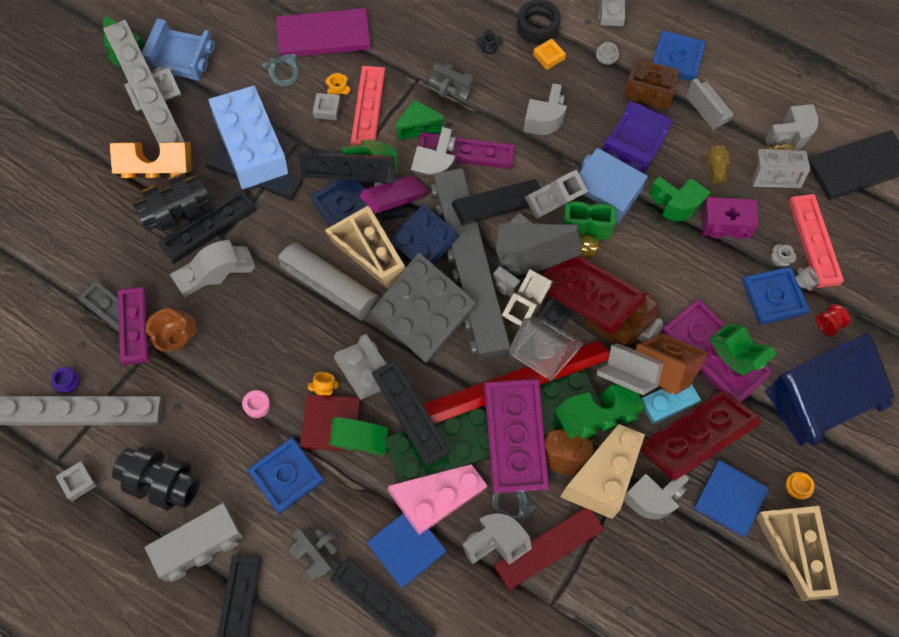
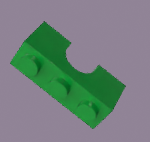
(584, 417)

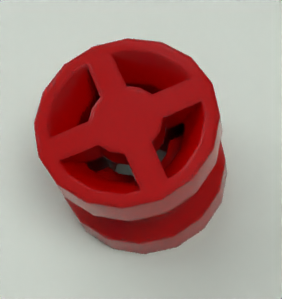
(833, 320)

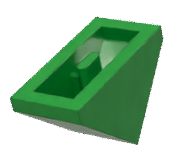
(418, 119)

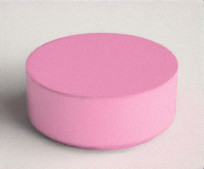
(256, 404)

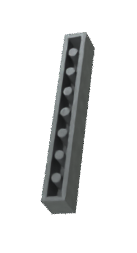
(471, 270)

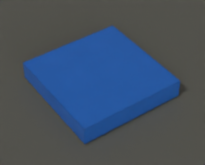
(679, 53)
(775, 295)
(285, 475)
(731, 498)
(404, 551)

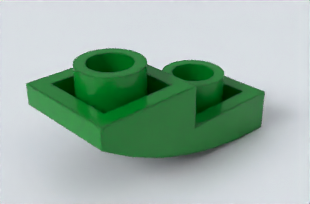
(358, 435)

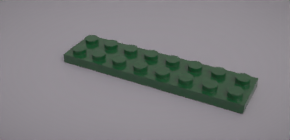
(468, 434)

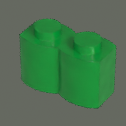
(591, 220)

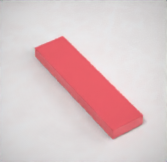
(368, 104)
(815, 240)

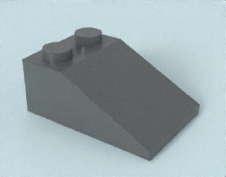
(536, 246)

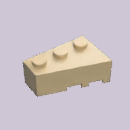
(367, 245)
(607, 473)
(802, 550)

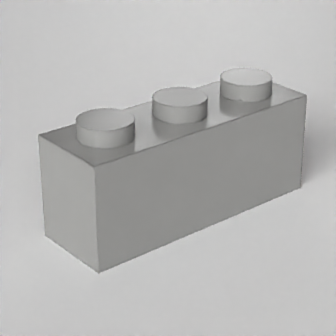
(194, 543)

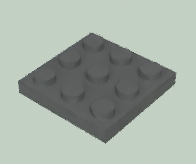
(423, 307)

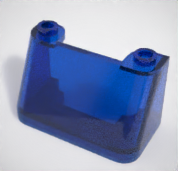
(831, 389)

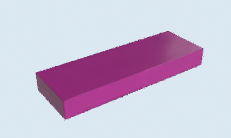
(394, 194)
(132, 326)

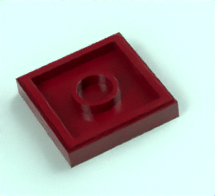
(318, 419)

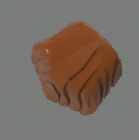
(171, 329)
(567, 455)

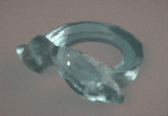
(290, 60)
(525, 507)

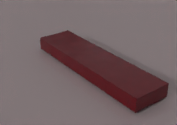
(550, 548)

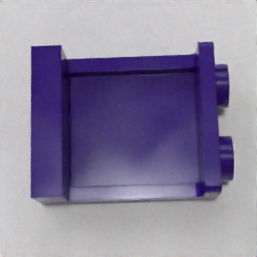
(637, 136)

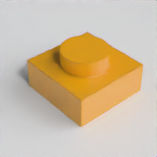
(549, 54)

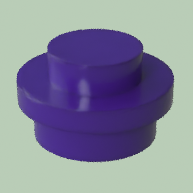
(65, 379)

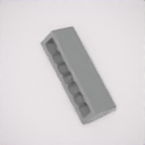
(328, 280)

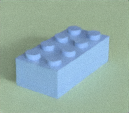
(248, 137)

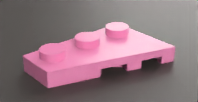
(437, 495)

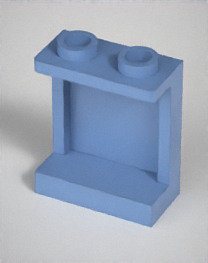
(181, 52)
(611, 181)

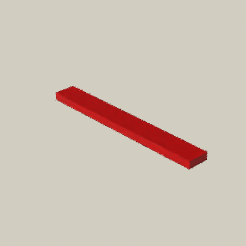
(474, 396)

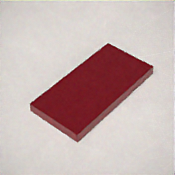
(593, 292)
(699, 435)

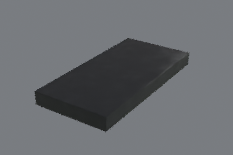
(857, 165)

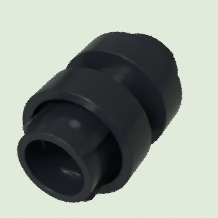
(162, 206)
(146, 473)

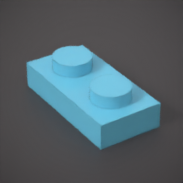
(663, 404)

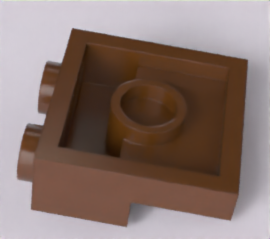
(651, 83)
(633, 325)

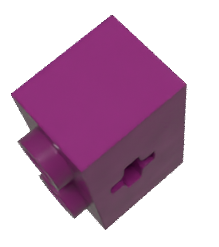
(729, 217)

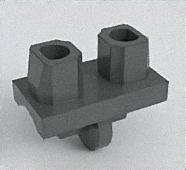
(451, 82)
(319, 547)

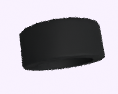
(542, 8)

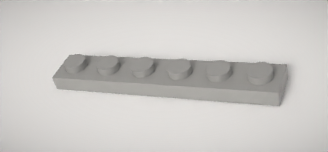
(142, 83)
(80, 410)

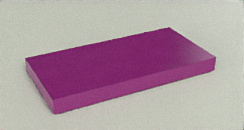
(323, 32)
(695, 327)
(515, 436)

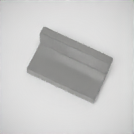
(708, 104)
(632, 369)

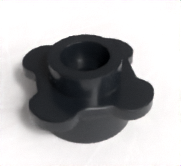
(486, 46)

